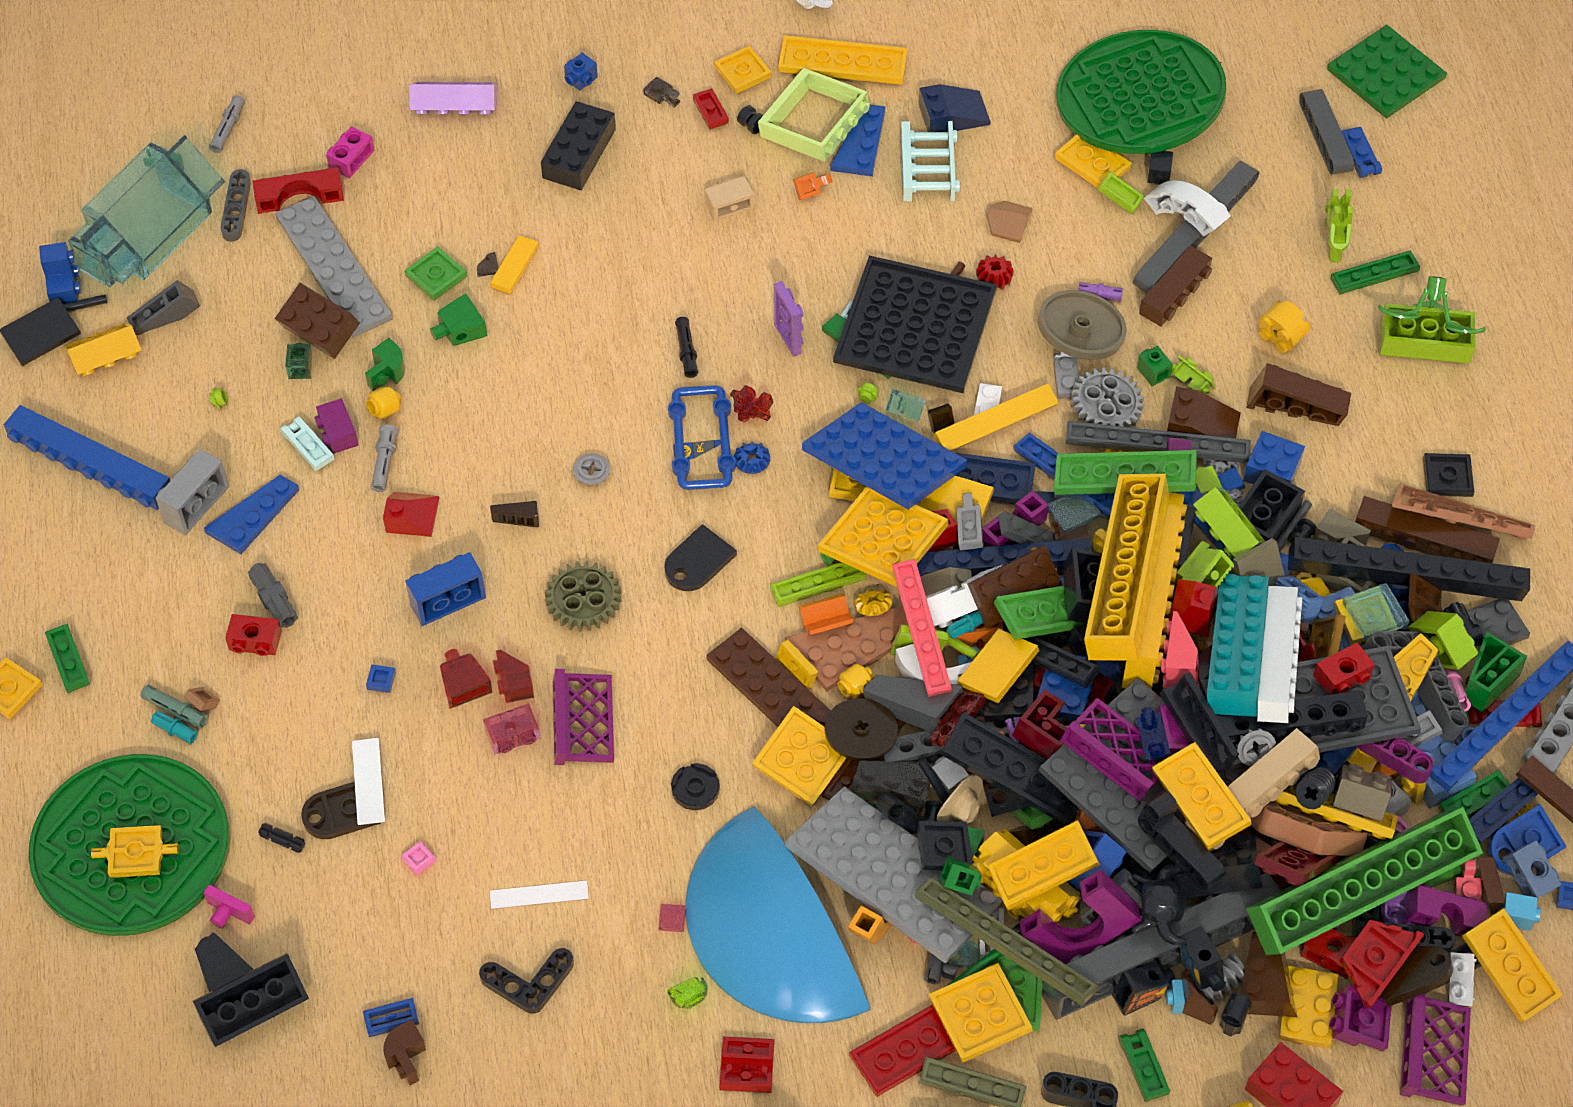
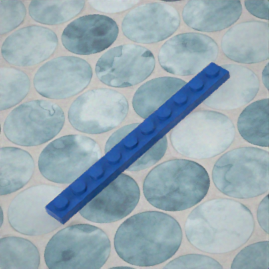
(1504, 718)

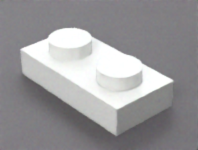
(987, 397)

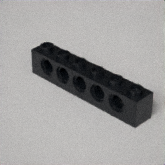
(1324, 708)

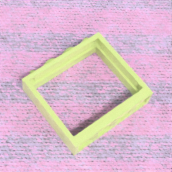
(791, 96)

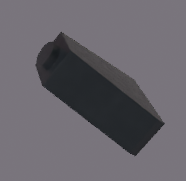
(219, 962)

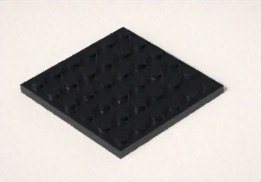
(915, 324)

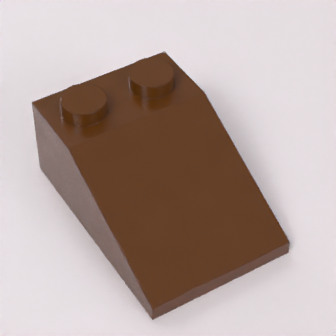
(1202, 415)

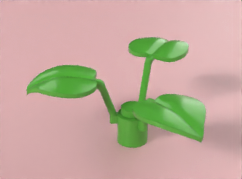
(1435, 291)

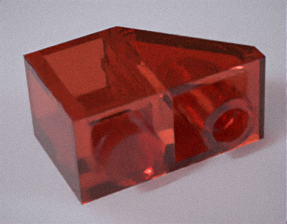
(515, 677)

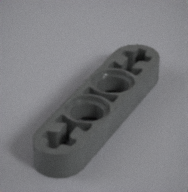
(235, 205)

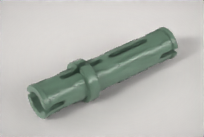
(181, 710)

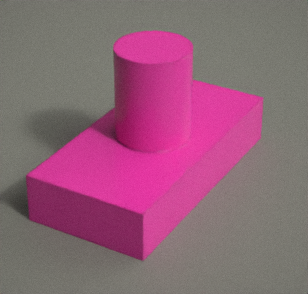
(226, 907)

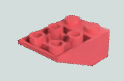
(1181, 654)

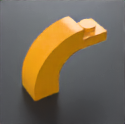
(869, 925)

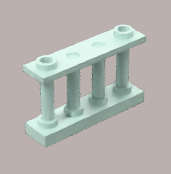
(911, 169)

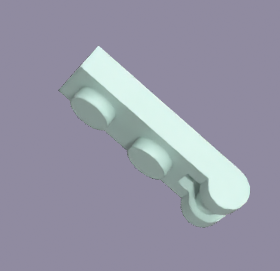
(307, 443)

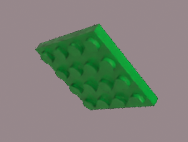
(1386, 71)

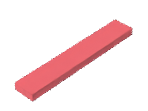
(921, 628)

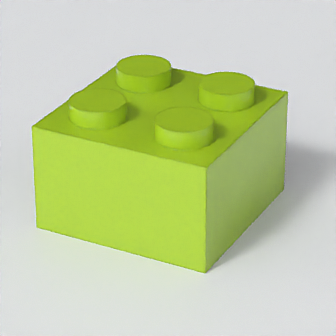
(1448, 636)

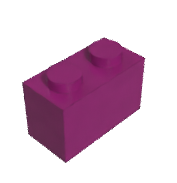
(337, 426)

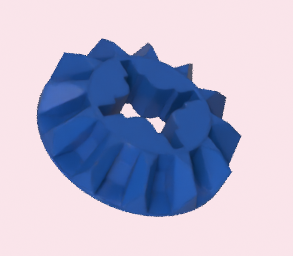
(756, 464)

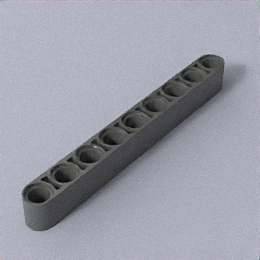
(1227, 192)

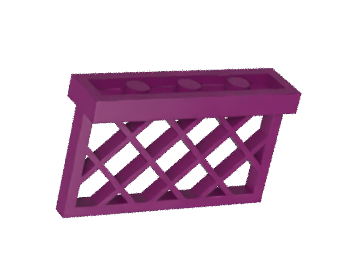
(562, 719)
(1108, 759)
(1415, 1041)

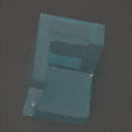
(905, 405)

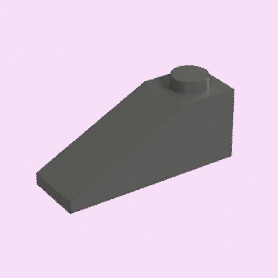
(165, 308)

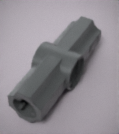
(272, 594)

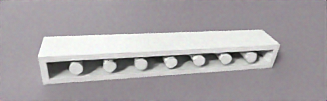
(1279, 654)

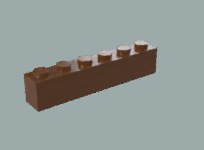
(1425, 532)

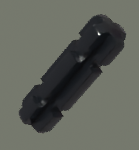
(281, 837)

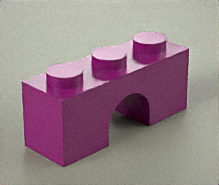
(1030, 508)
(1426, 905)

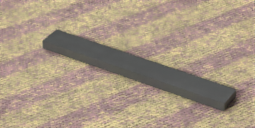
(1155, 440)

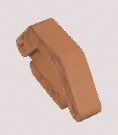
(1308, 831)

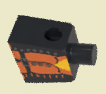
(1141, 987)

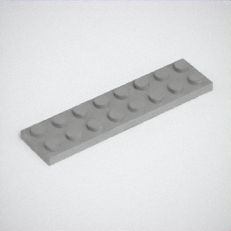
(333, 263)

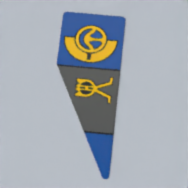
(696, 449)

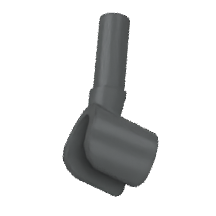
(949, 970)

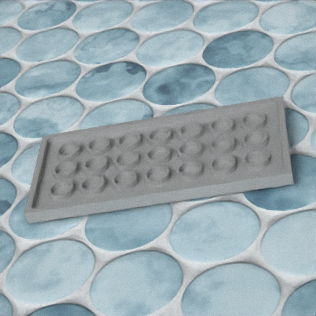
(882, 870)

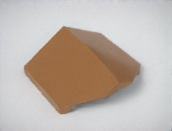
(1008, 220)

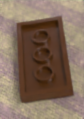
(1021, 575)

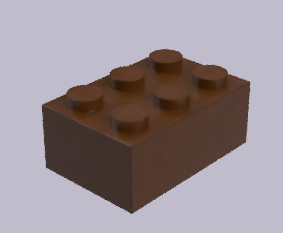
(317, 320)

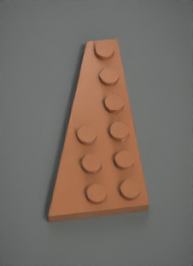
(1454, 511)
(851, 644)

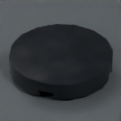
(695, 786)

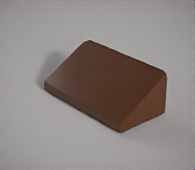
(1491, 883)

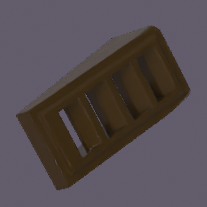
(516, 513)

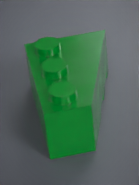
(1493, 671)

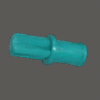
(966, 624)
(174, 727)

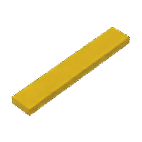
(996, 418)

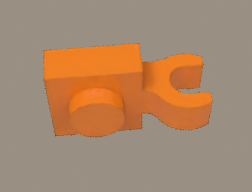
(809, 184)

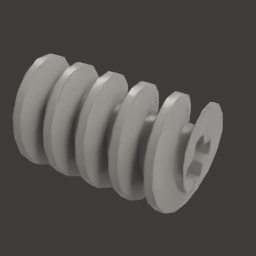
(1233, 971)

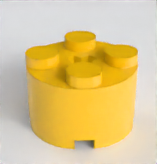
(1283, 326)

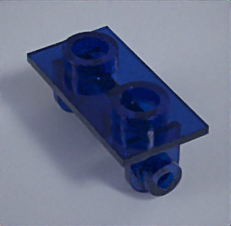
(1152, 734)

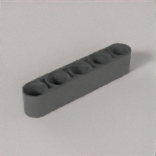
(1326, 132)

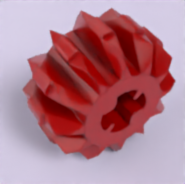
(995, 271)

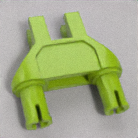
(1339, 223)

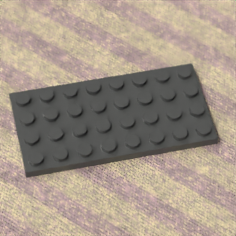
(1383, 695)

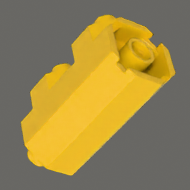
(1056, 903)

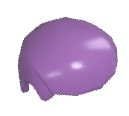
(1395, 909)

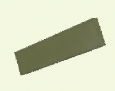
(971, 1084)

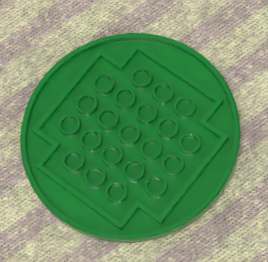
(1141, 91)
(122, 794)

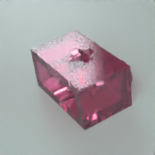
(511, 729)

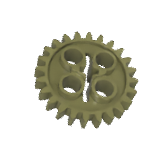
(583, 596)

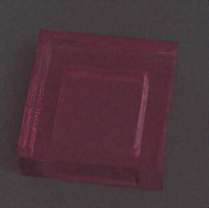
(672, 917)

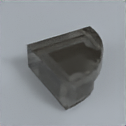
(488, 265)

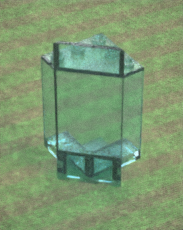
(145, 212)

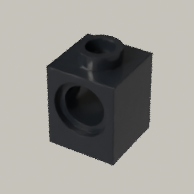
(1160, 167)

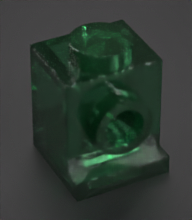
(298, 361)

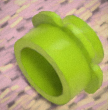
(867, 392)
(218, 397)

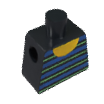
(1204, 967)

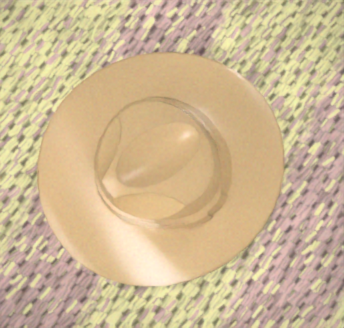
(963, 802)

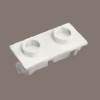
(1461, 981)

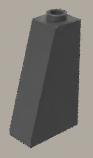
(909, 700)

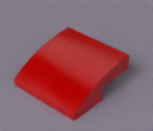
(747, 1064)

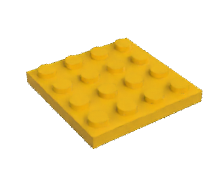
(881, 534)

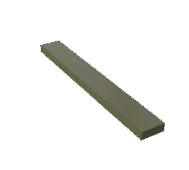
(1006, 941)

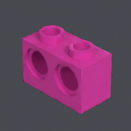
(350, 151)

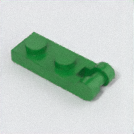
(1144, 1065)

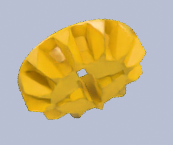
(873, 602)

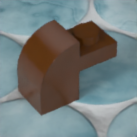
(402, 1045)

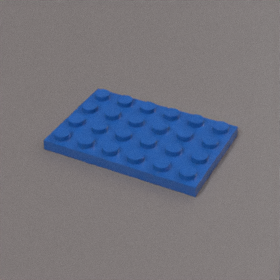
(884, 455)

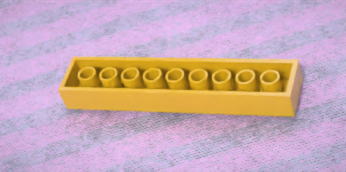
(1127, 567)
(1161, 590)

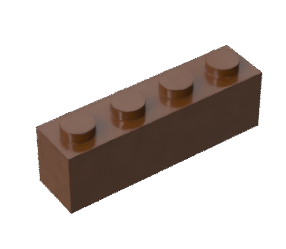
(1175, 286)

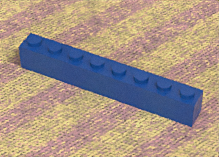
(85, 456)

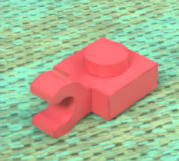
(1468, 885)

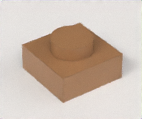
(201, 699)

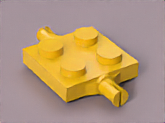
(135, 851)

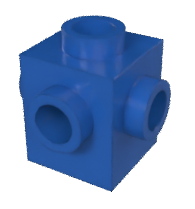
(580, 71)

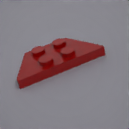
(1377, 957)

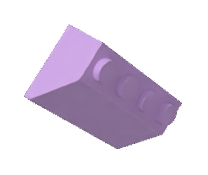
(453, 96)

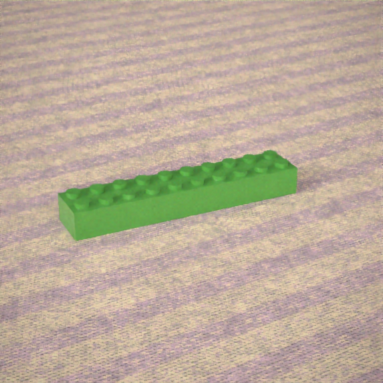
(1364, 881)

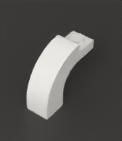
(909, 666)

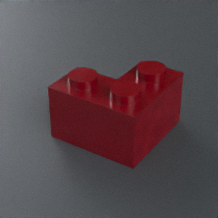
(1039, 726)

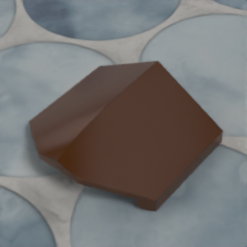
(1423, 597)
(1195, 1002)

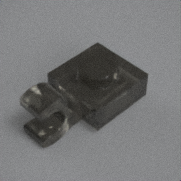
(661, 91)

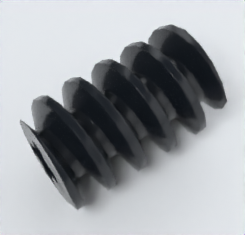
(1315, 787)

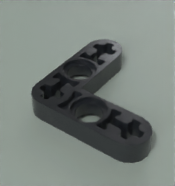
(528, 990)

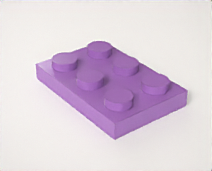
(788, 318)

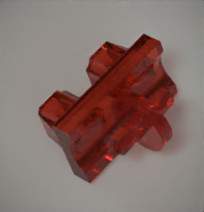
(750, 407)

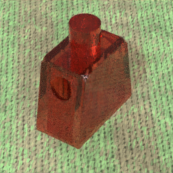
(463, 678)

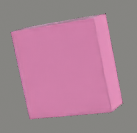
(418, 858)

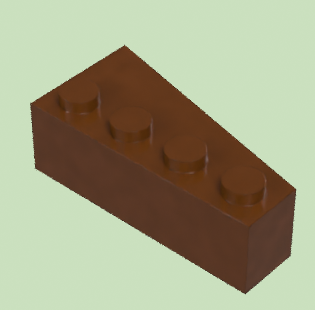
(1298, 396)

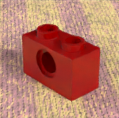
(243, 627)
(1352, 660)
(1317, 951)

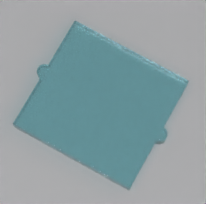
(1074, 511)

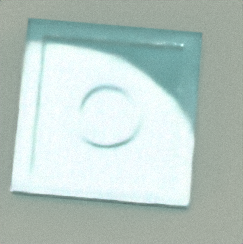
(1375, 610)

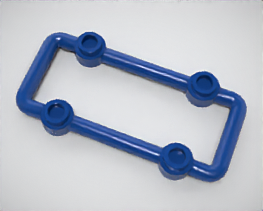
(680, 464)

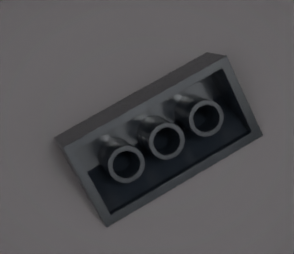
(250, 1000)

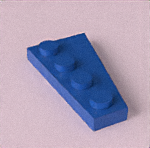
(861, 145)
(252, 515)

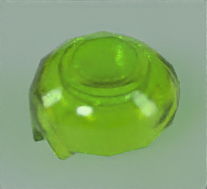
(688, 993)

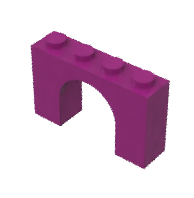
(1116, 914)

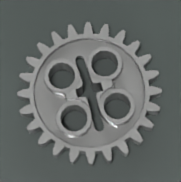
(1107, 399)

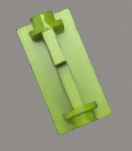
(1187, 369)

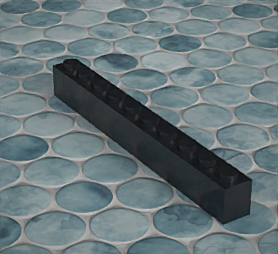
(1396, 566)

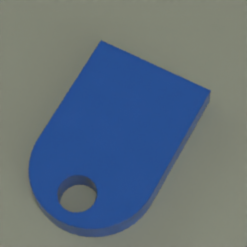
(1525, 829)

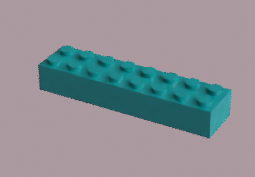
(1238, 645)

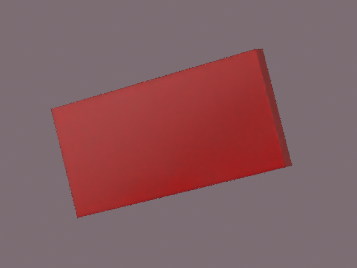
(902, 1051)

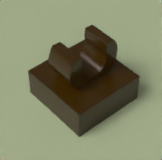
(941, 417)

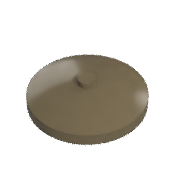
(1082, 324)

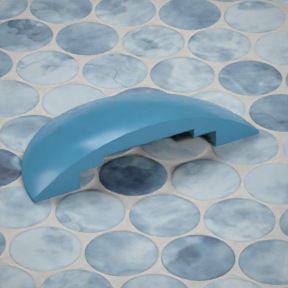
(766, 929)

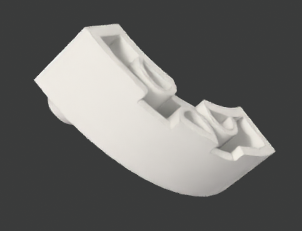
(1194, 203)
(952, 602)

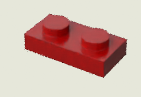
(710, 108)

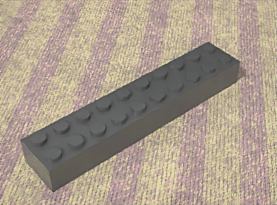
(1221, 917)

